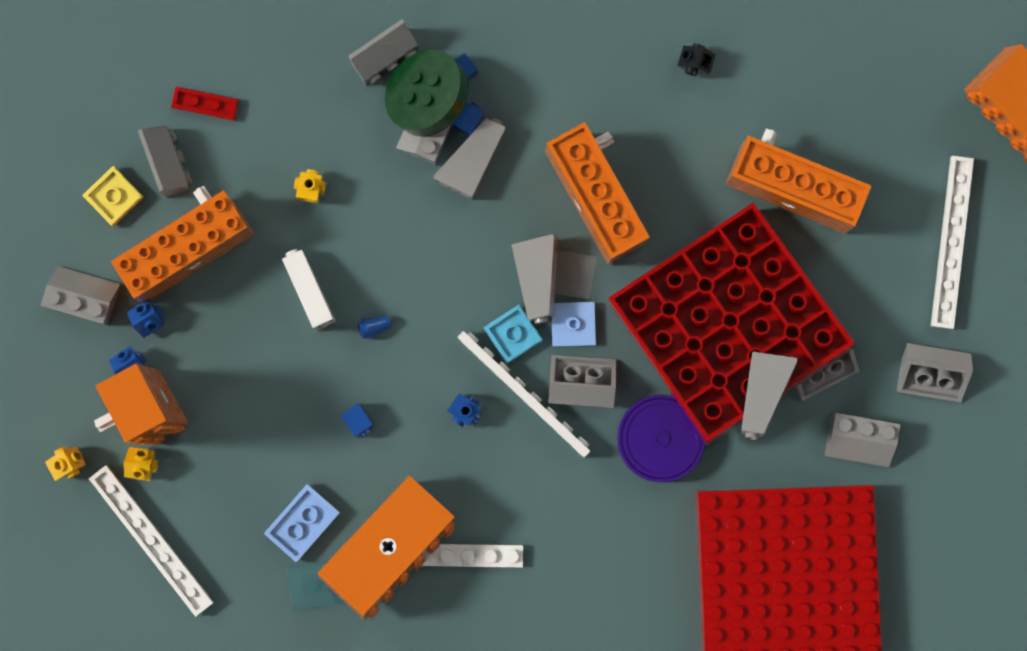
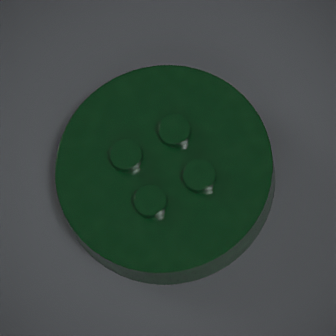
(426, 92)

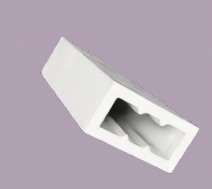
(308, 289)

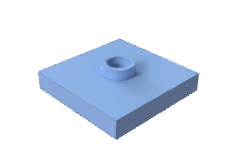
(573, 324)

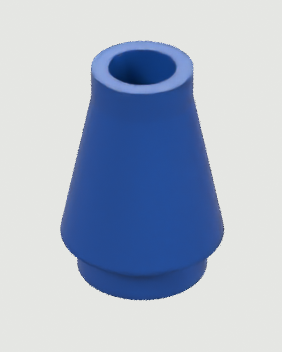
(373, 326)

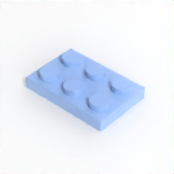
(302, 523)

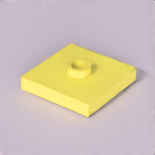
(113, 196)

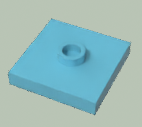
(513, 333)

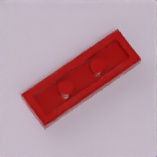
(205, 103)

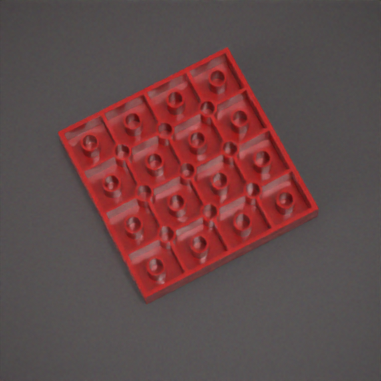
(716, 306)
(788, 569)

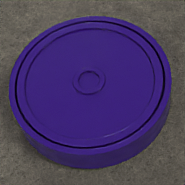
(658, 440)

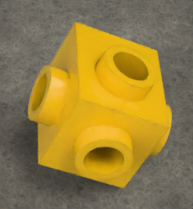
(313, 193)
(65, 463)
(140, 464)

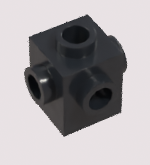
(696, 60)

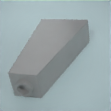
(470, 162)
(537, 275)
(766, 385)

